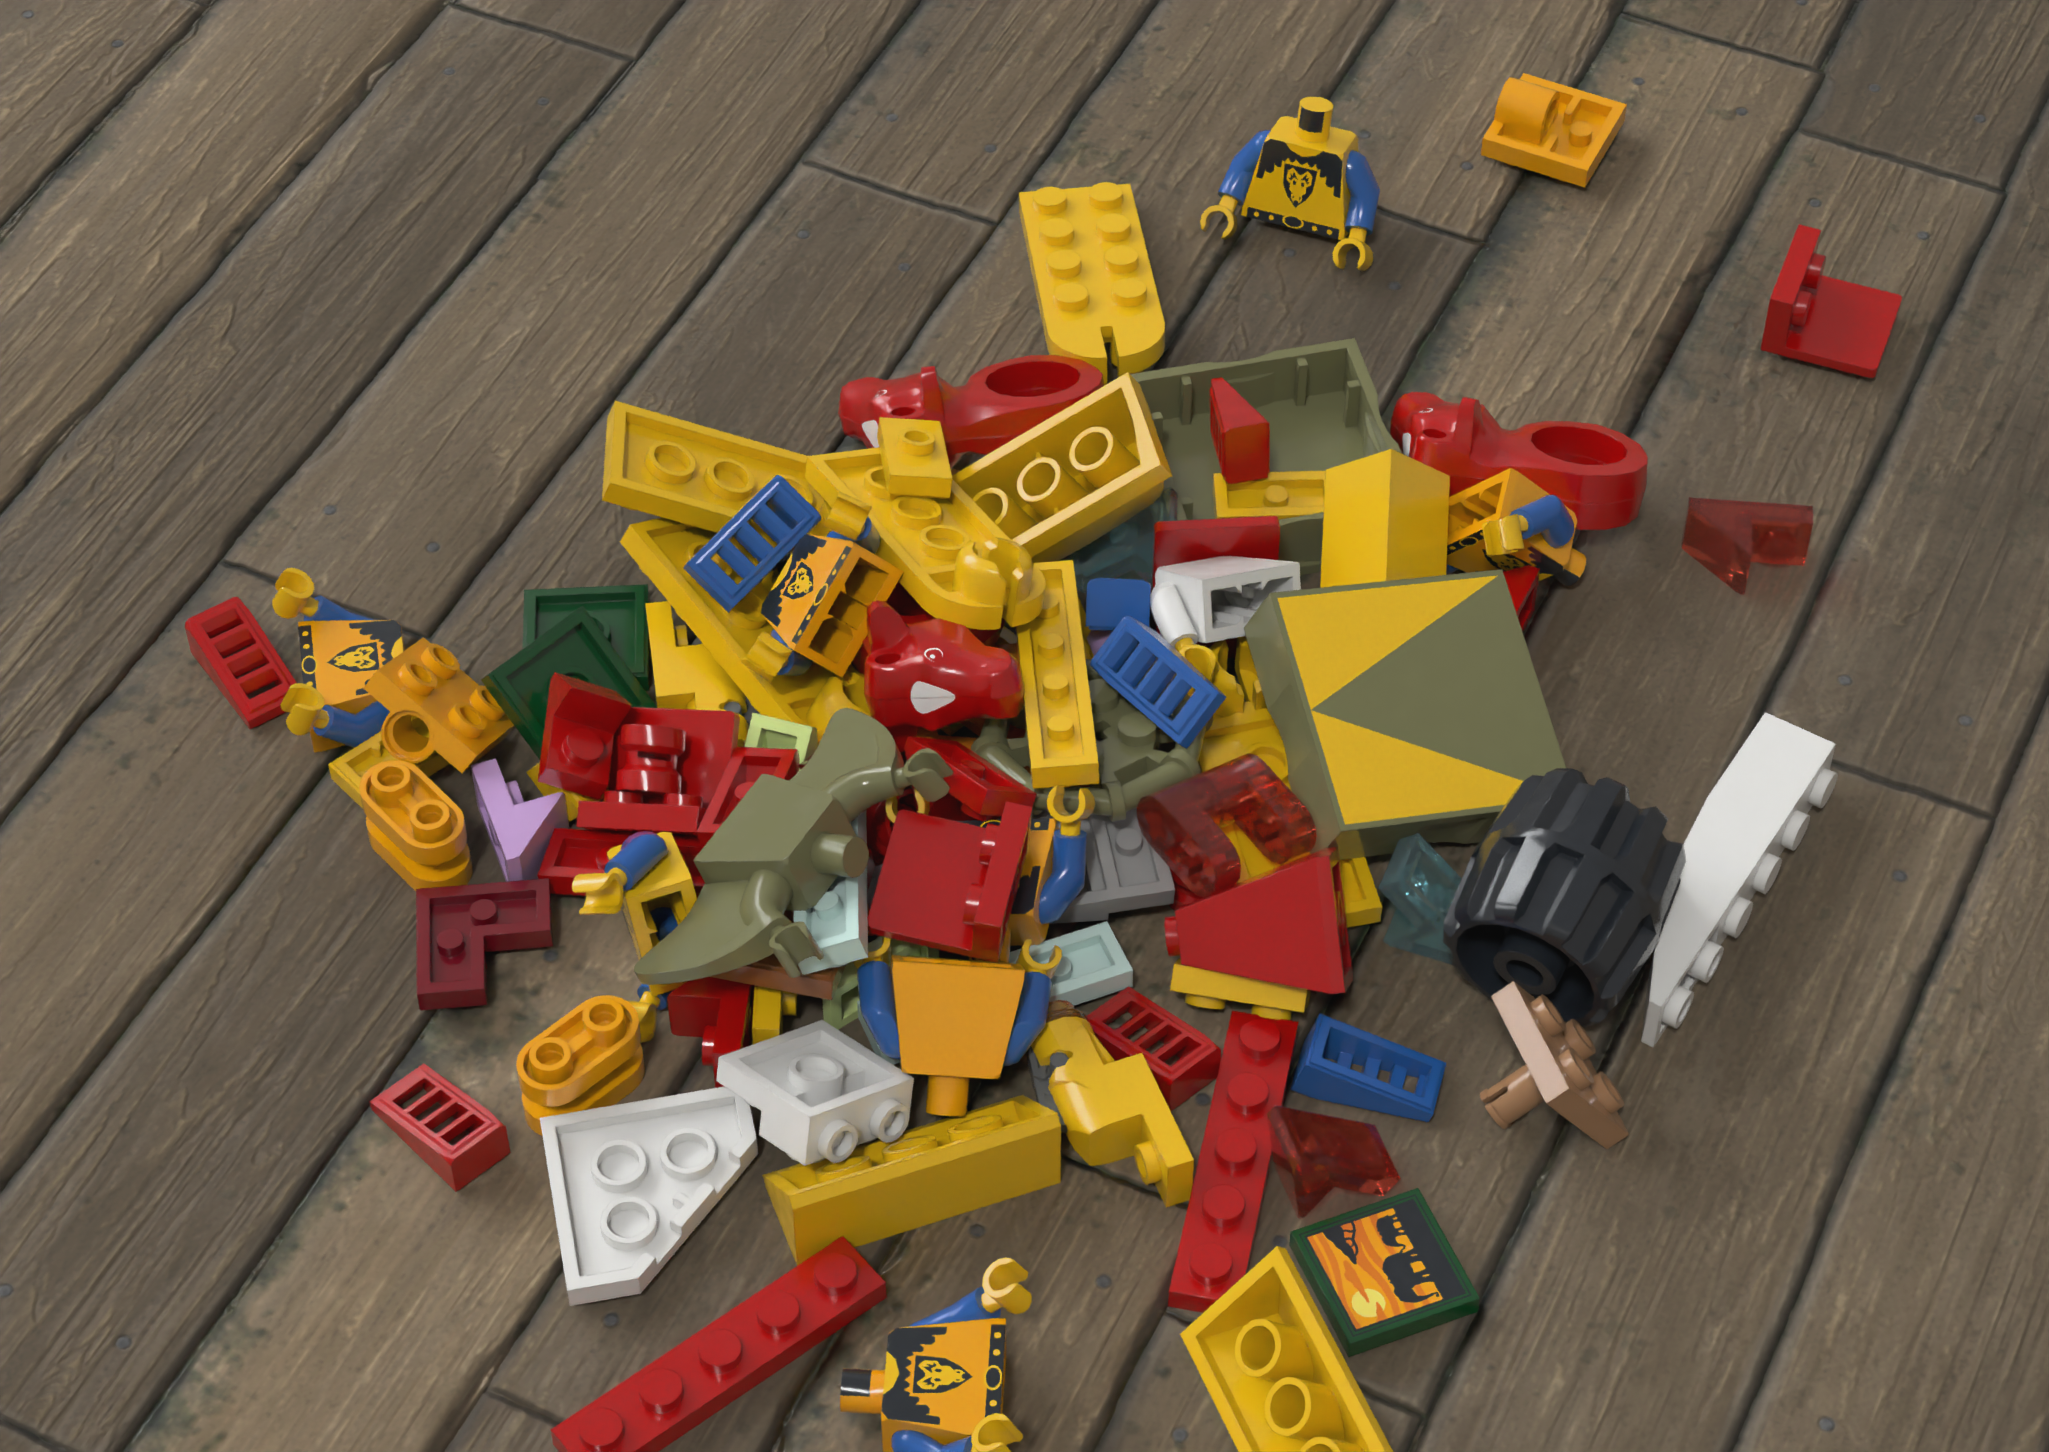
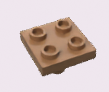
(1554, 1070)

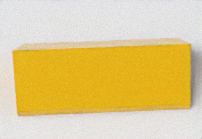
(1384, 520)
(919, 1176)
(1279, 1368)

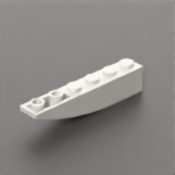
(1731, 855)

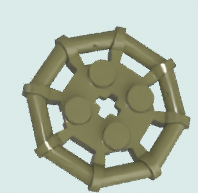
(1126, 756)

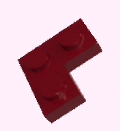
(463, 924)

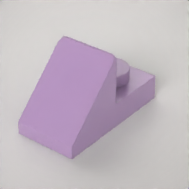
(516, 827)

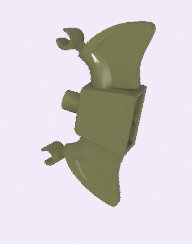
(786, 851)

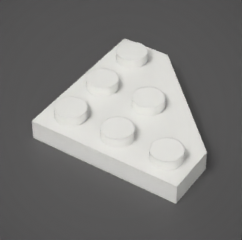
(639, 1182)

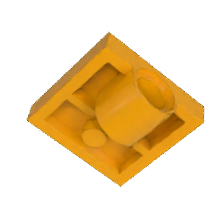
(1552, 128)
(459, 713)

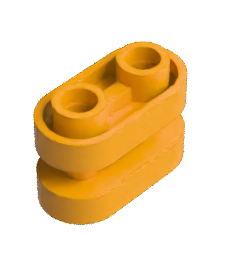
(415, 826)
(582, 1060)

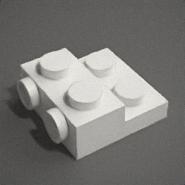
(819, 1092)

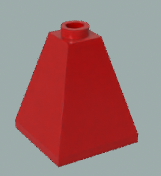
(1272, 927)

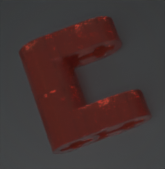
(1187, 819)

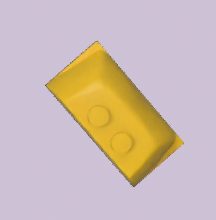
(1073, 473)

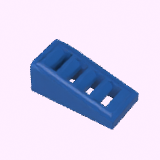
(778, 512)
(1114, 599)
(1127, 658)
(1345, 1086)

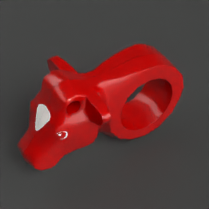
(974, 417)
(1584, 464)
(933, 670)

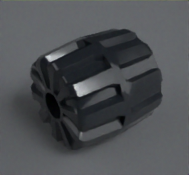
(1565, 895)

